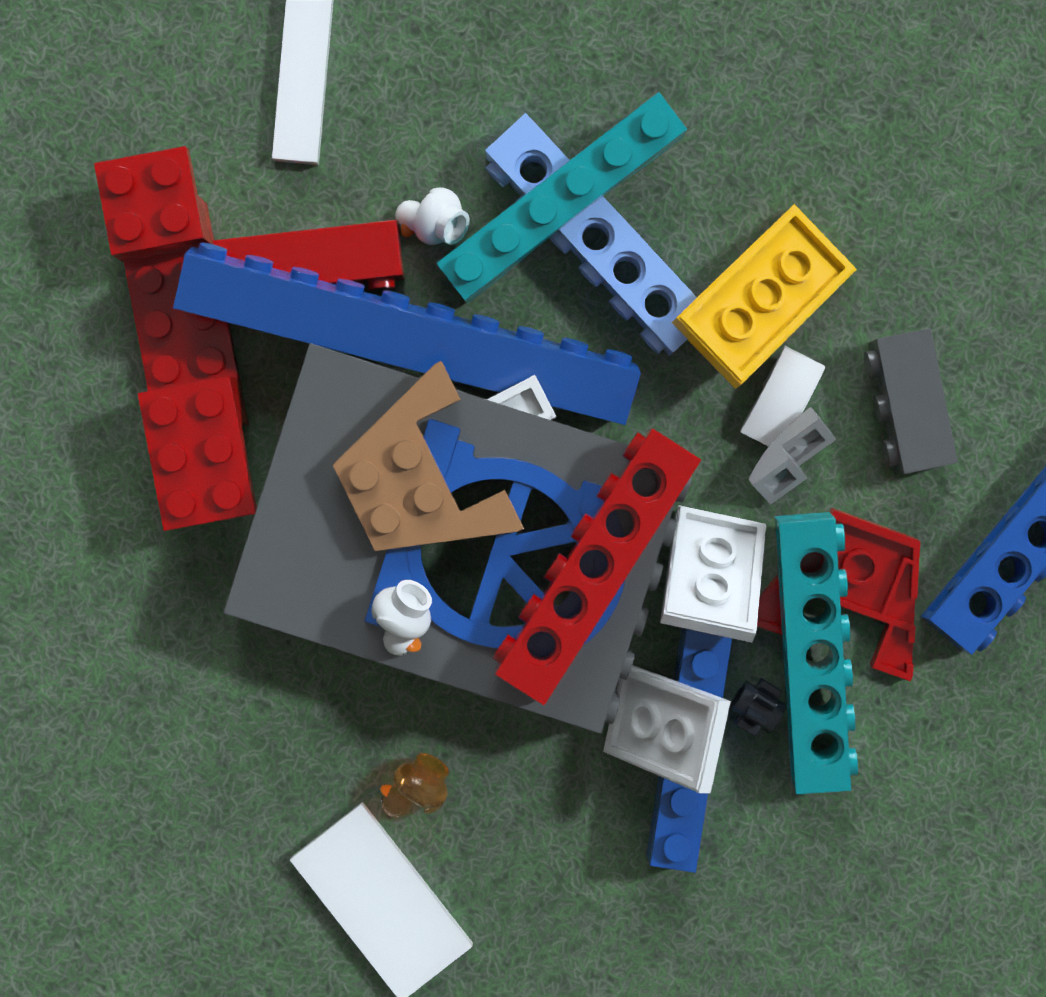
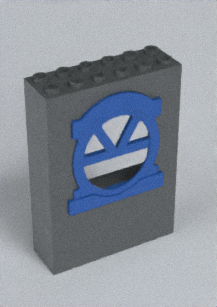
(317, 572)

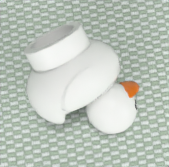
(435, 219)
(404, 616)

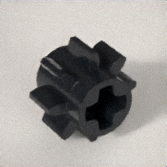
(757, 707)

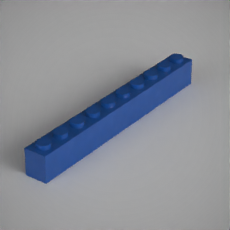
(403, 333)

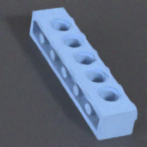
(528, 143)

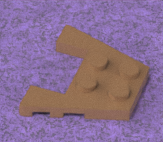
(399, 484)

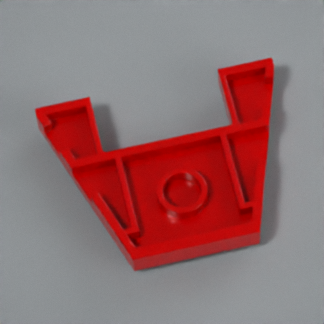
(881, 585)

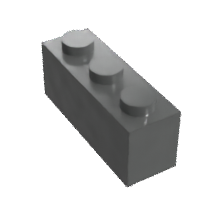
(910, 402)

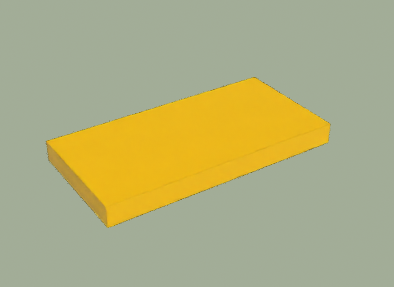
(764, 296)

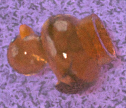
(416, 784)

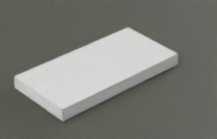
(381, 901)

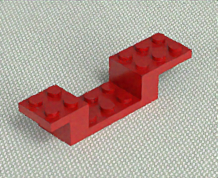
(188, 359)

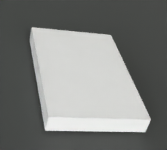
(714, 574)
(668, 729)

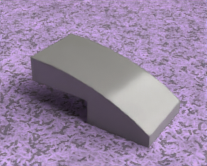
(780, 464)

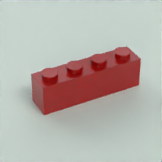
(349, 252)

